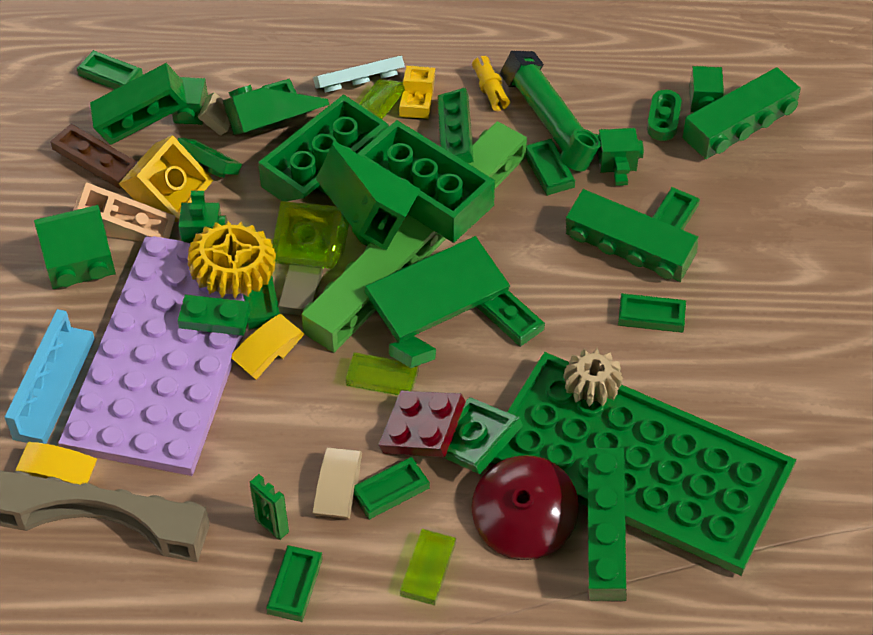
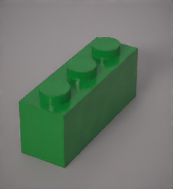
(138, 104)

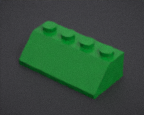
(293, 166)

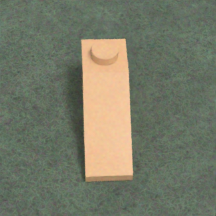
(125, 217)

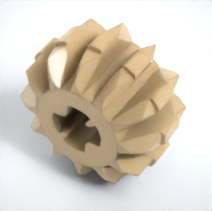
(593, 377)

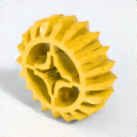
(231, 259)

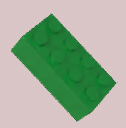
(451, 190)

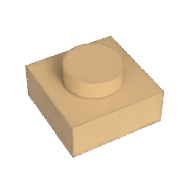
(214, 114)

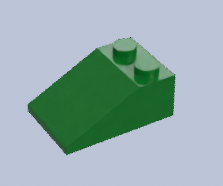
(256, 108)

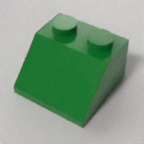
(75, 247)

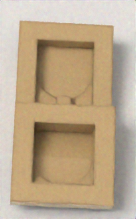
(337, 483)

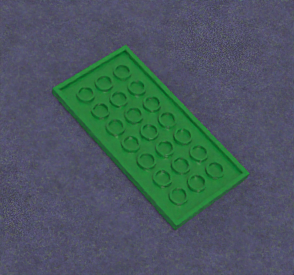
(681, 473)

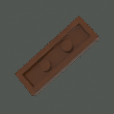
(93, 154)

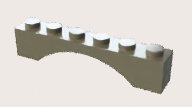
(171, 526)

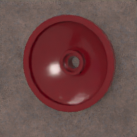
(528, 528)

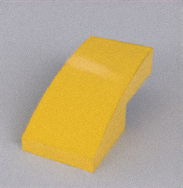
(418, 92)
(265, 344)
(55, 461)

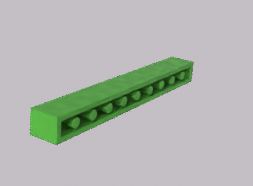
(344, 303)

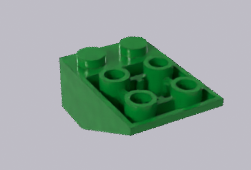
(366, 194)

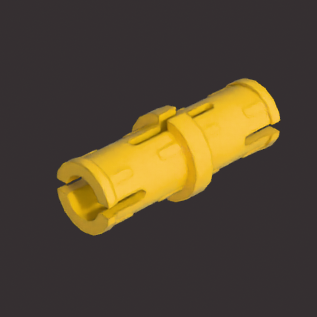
(490, 83)

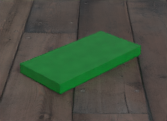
(436, 289)

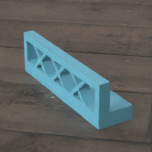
(48, 380)

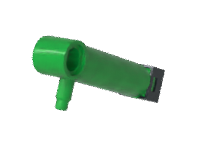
(577, 144)

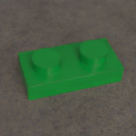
(217, 162)
(214, 315)

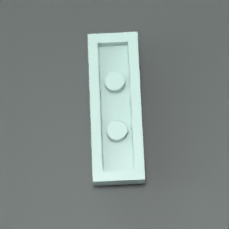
(359, 74)

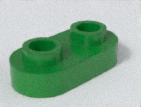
(664, 115)

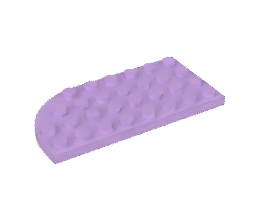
(150, 381)

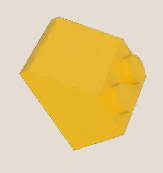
(166, 177)

